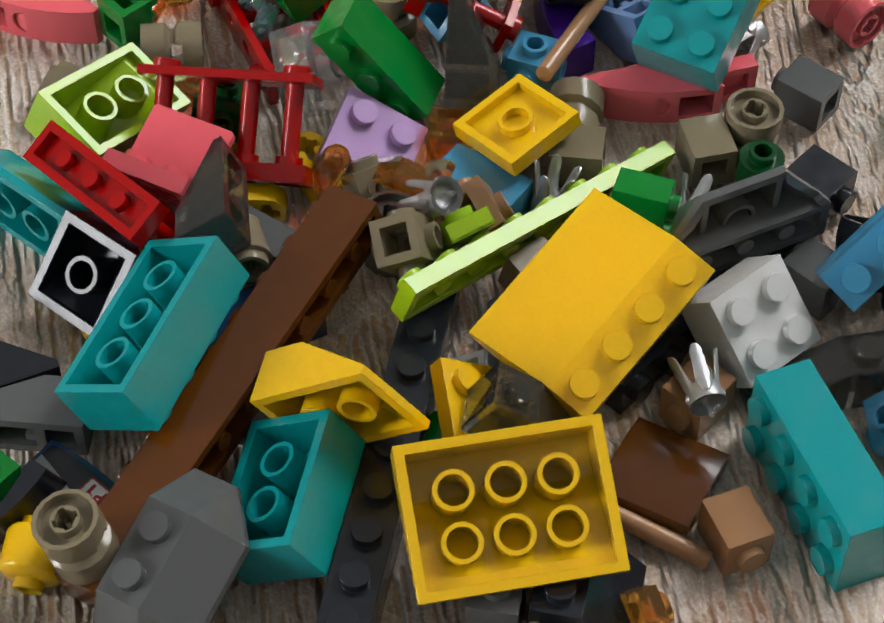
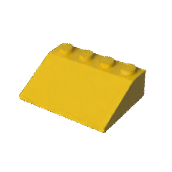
(592, 303)
(509, 509)

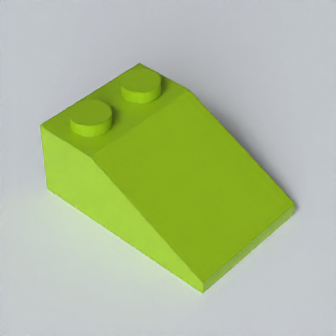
(101, 102)

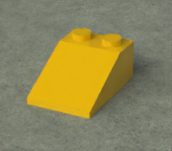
(312, 379)

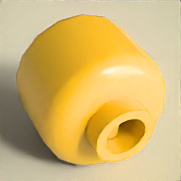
(25, 561)

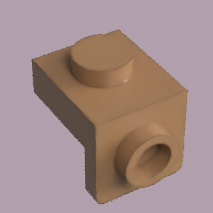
(479, 194)

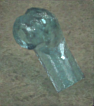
(265, 17)

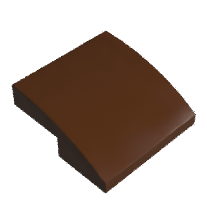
(665, 474)

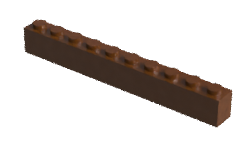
(215, 404)

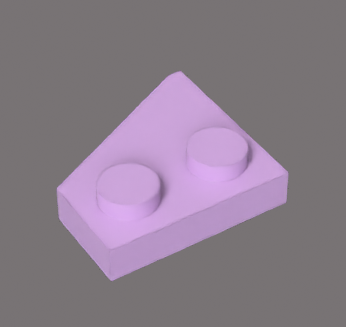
(372, 128)

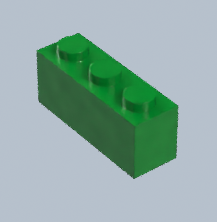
(378, 57)

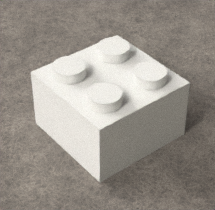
(751, 318)

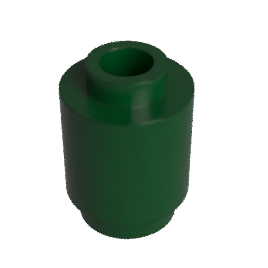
(757, 158)

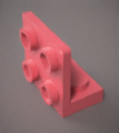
(167, 153)

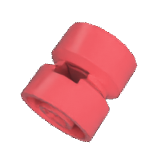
(852, 20)

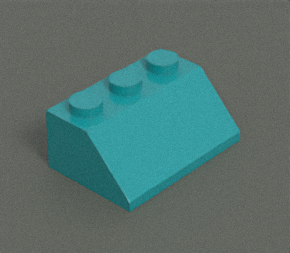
(31, 202)

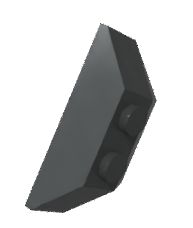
(751, 218)
(177, 555)

